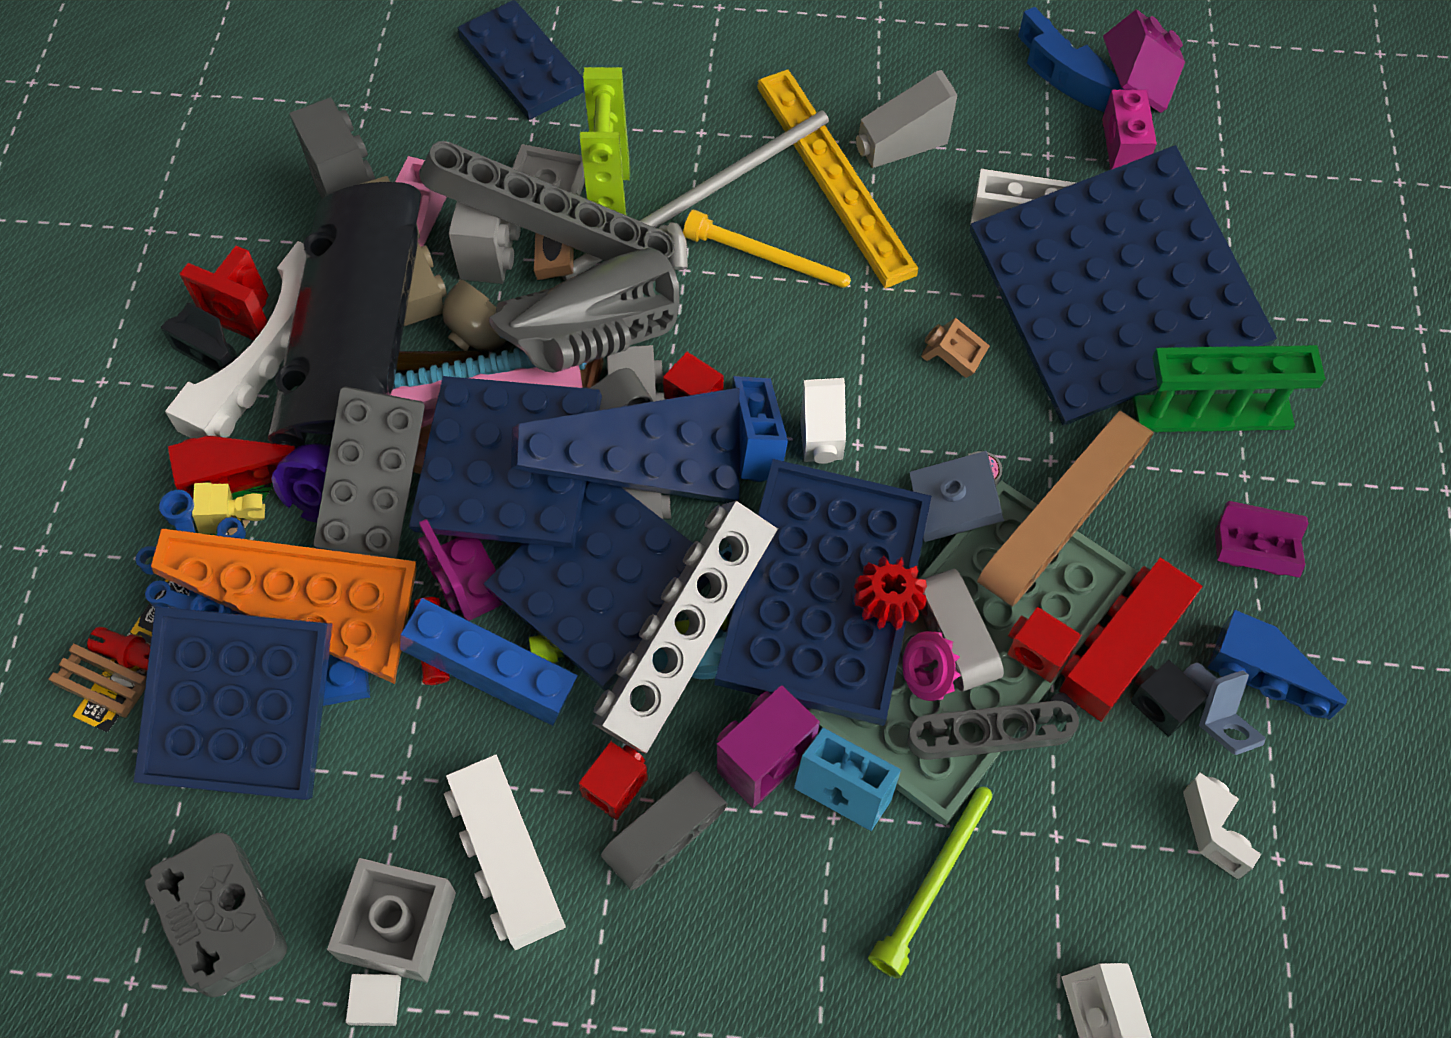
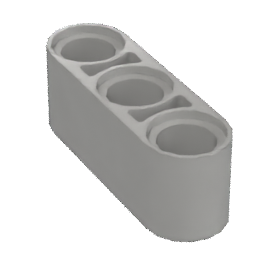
(955, 615)

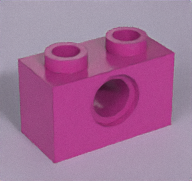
(1128, 127)

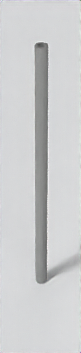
(718, 181)

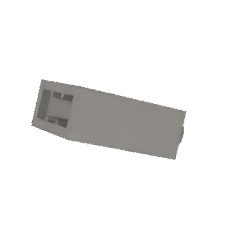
(909, 122)

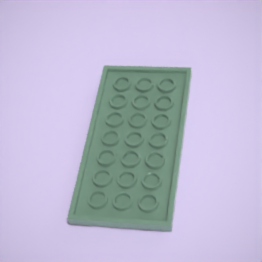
(1073, 588)

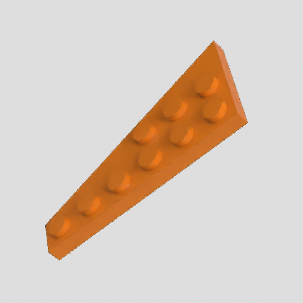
(356, 592)

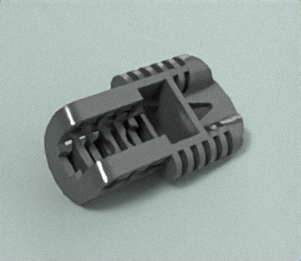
(593, 311)

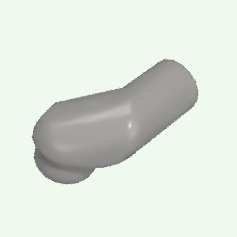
(679, 257)

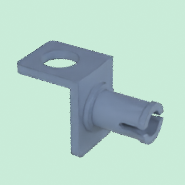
(1221, 708)

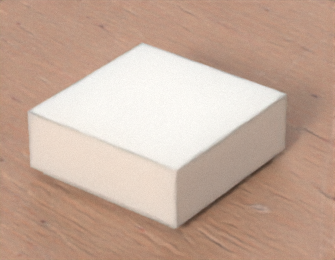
(373, 1000)

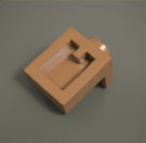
(956, 346)

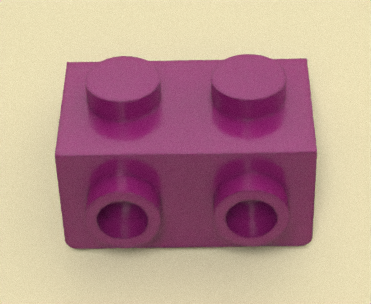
(1261, 539)

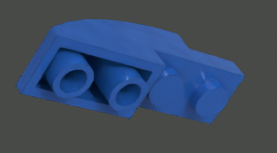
(1070, 70)

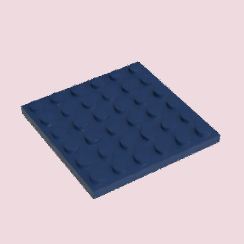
(1114, 274)

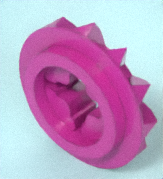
(918, 655)

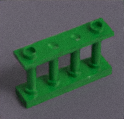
(1227, 369)

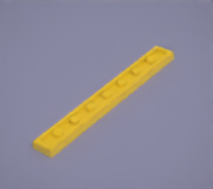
(840, 182)

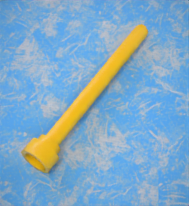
(700, 227)

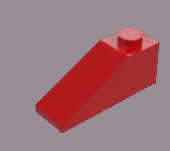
(224, 461)

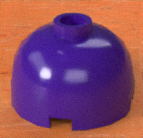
(301, 478)

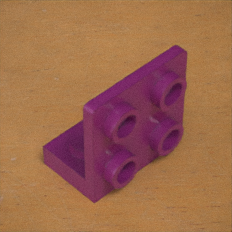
(461, 570)

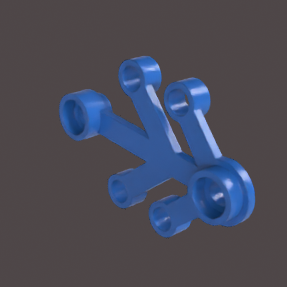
(169, 506)

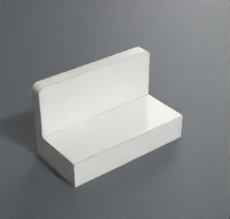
(1106, 1002)

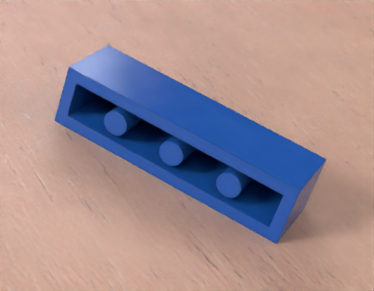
(487, 661)

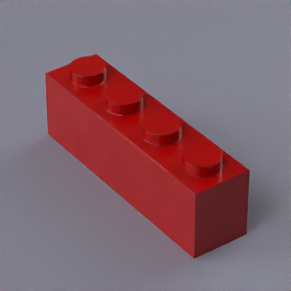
(1129, 639)

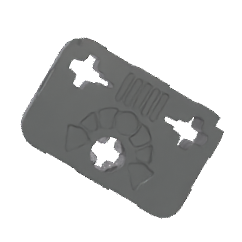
(202, 918)

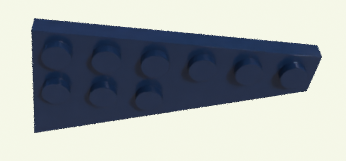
(658, 446)

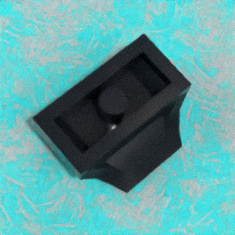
(199, 338)

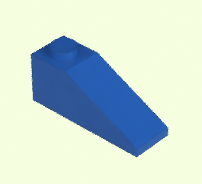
(760, 428)

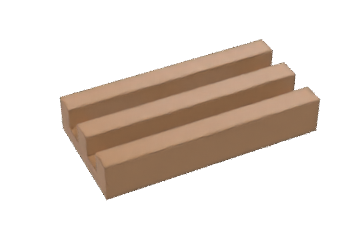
(71, 666)

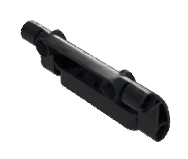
(347, 305)

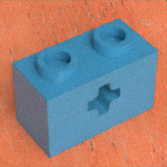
(847, 779)

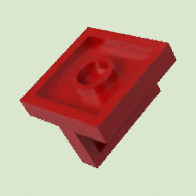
(231, 293)

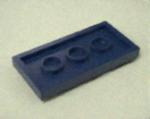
(522, 59)

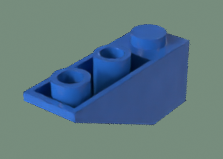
(1274, 666)

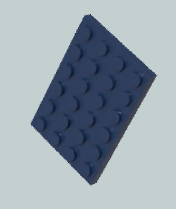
(798, 607)

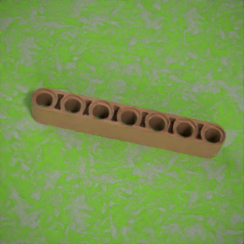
(1064, 509)

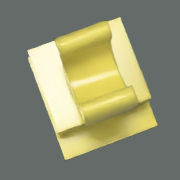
(216, 503)

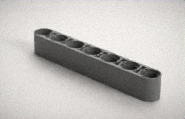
(536, 204)

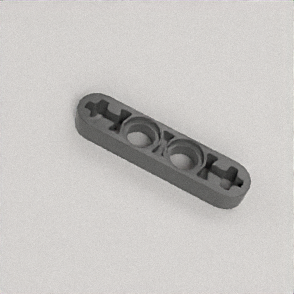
(994, 737)

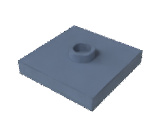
(961, 495)

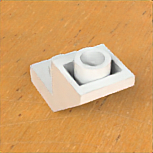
(1208, 807)

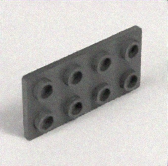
(369, 473)

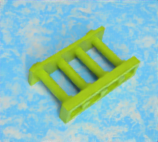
(606, 144)

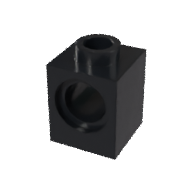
(1167, 696)

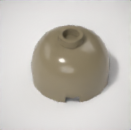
(467, 316)

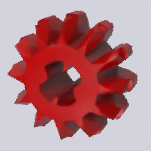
(890, 593)

